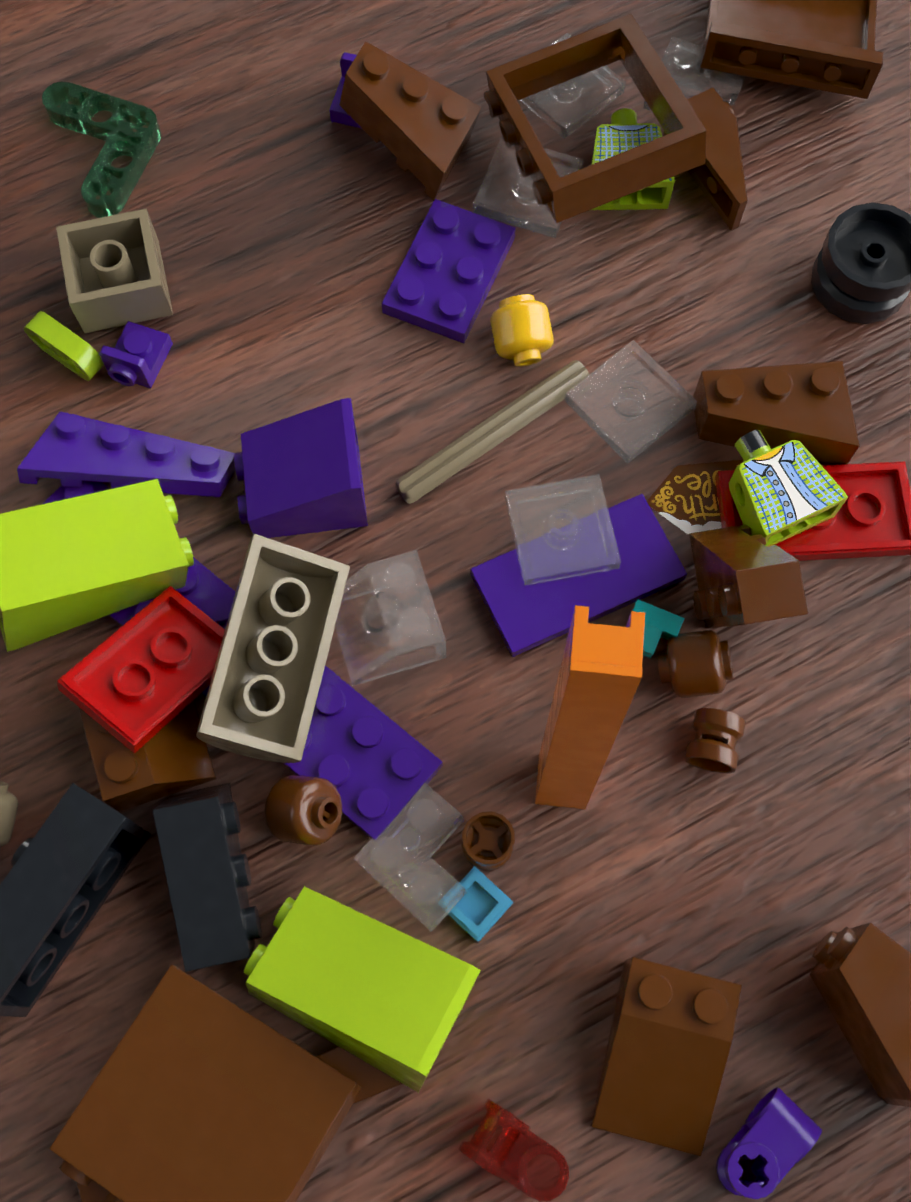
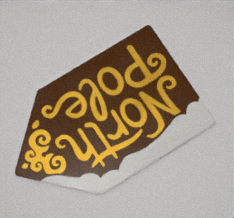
(690, 496)

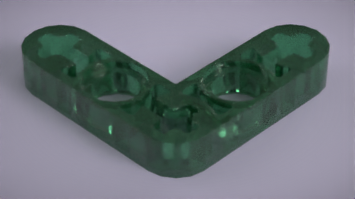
(118, 136)

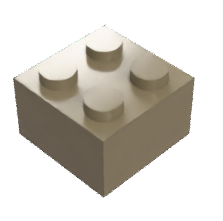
(114, 271)

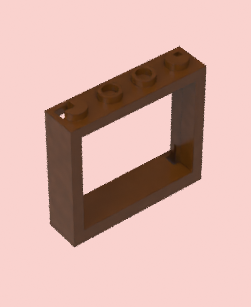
(621, 174)

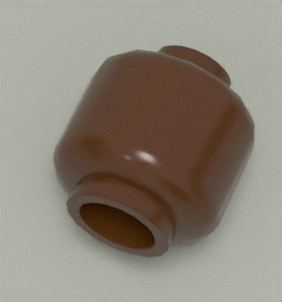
(696, 664)
(303, 810)

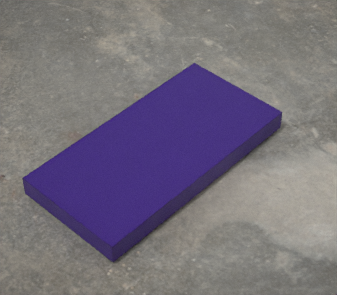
(544, 610)

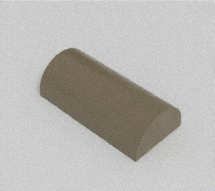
(273, 652)

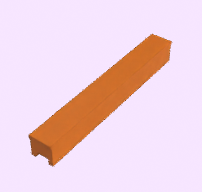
(588, 707)

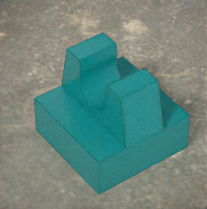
(658, 625)

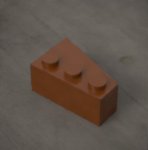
(409, 115)
(782, 402)
(744, 579)

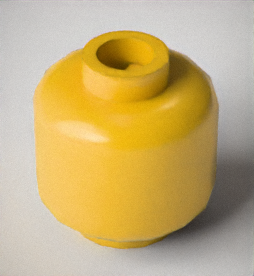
(521, 329)

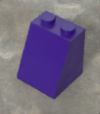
(302, 474)

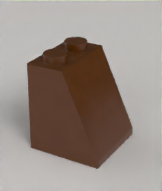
(869, 995)

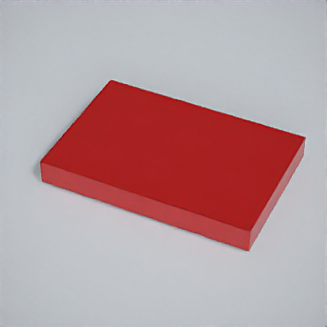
(147, 669)

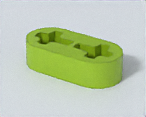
(64, 345)

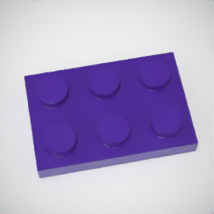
(448, 271)

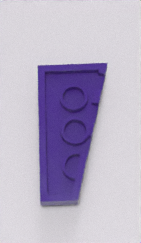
(99, 451)

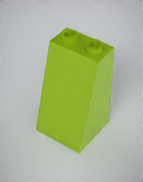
(86, 559)
(361, 985)

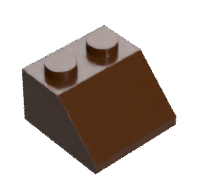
(162, 767)

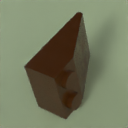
(666, 1055)

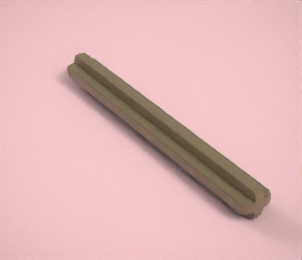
(490, 433)

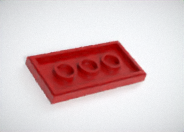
(869, 523)

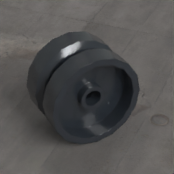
(865, 264)

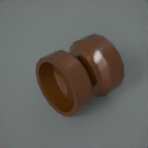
(715, 740)
(489, 833)

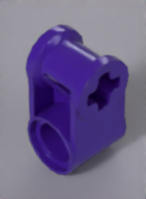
(774, 1136)

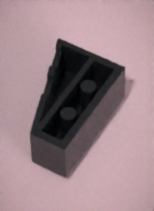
(207, 876)

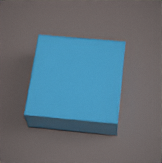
(480, 905)

